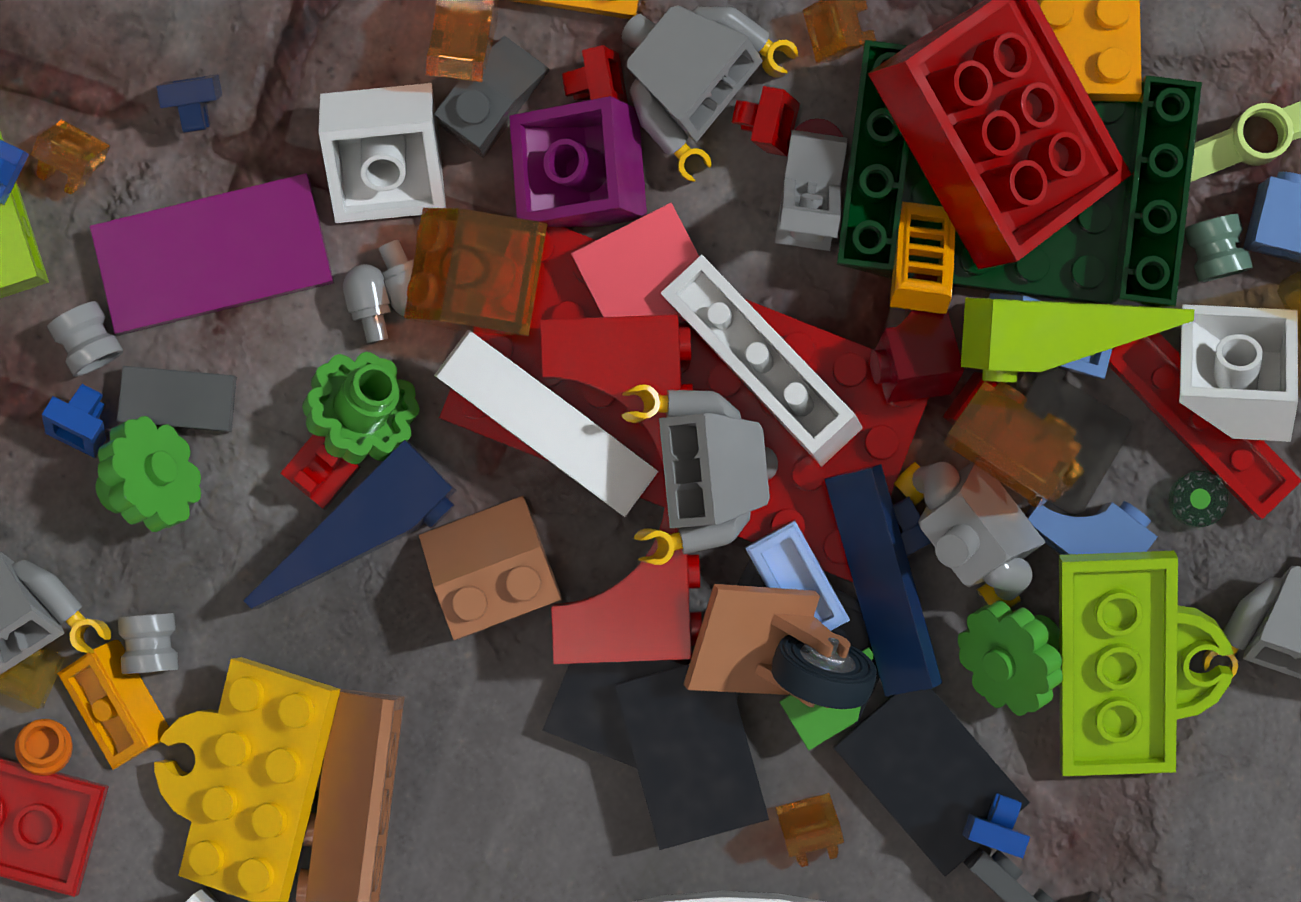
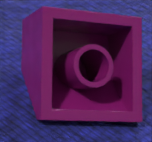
(579, 164)

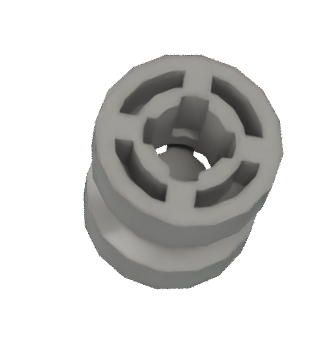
(85, 338)
(148, 643)

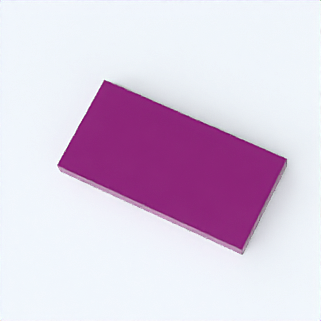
(211, 254)

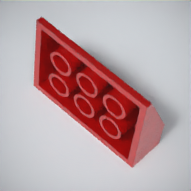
(1000, 127)

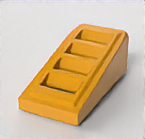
(918, 293)

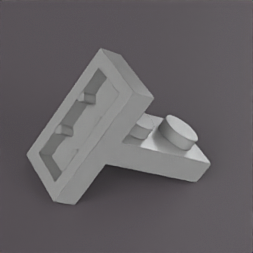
(811, 191)

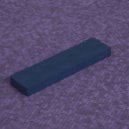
(883, 580)

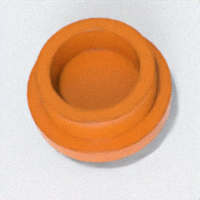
(43, 747)

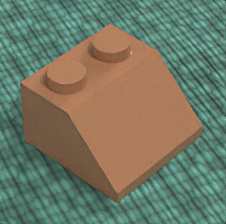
(489, 568)

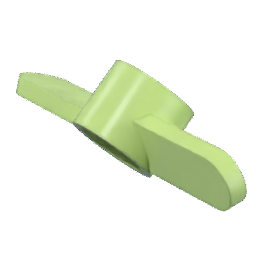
(1230, 145)

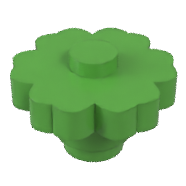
(360, 407)
(147, 474)
(1012, 656)

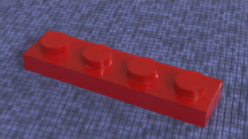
(1245, 466)

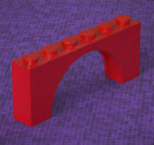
(650, 608)

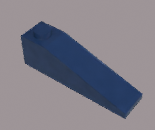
(382, 509)

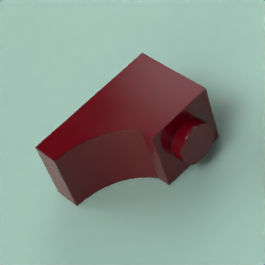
(917, 356)

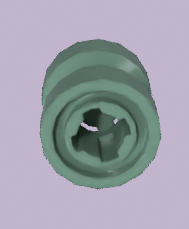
(1216, 248)

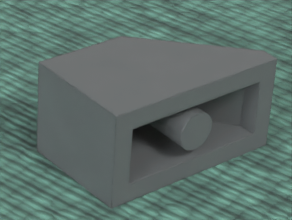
(481, 110)

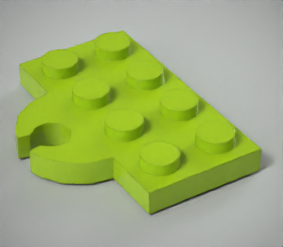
(1129, 662)

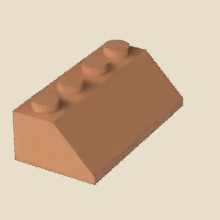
(353, 801)

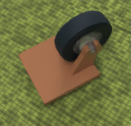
(774, 645)

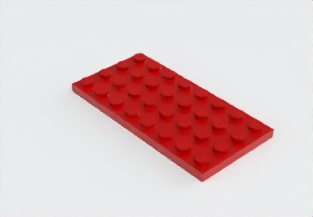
(799, 483)

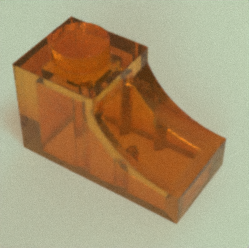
(462, 38)

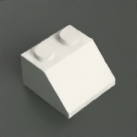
(381, 152)
(1241, 370)

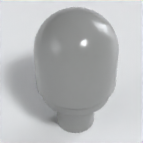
(397, 274)
(367, 300)

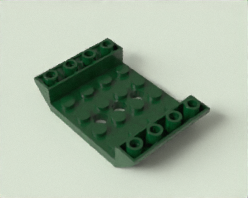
(1111, 253)

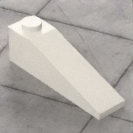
(762, 360)

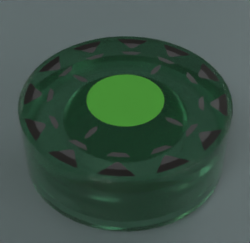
(1198, 499)

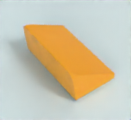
(114, 704)

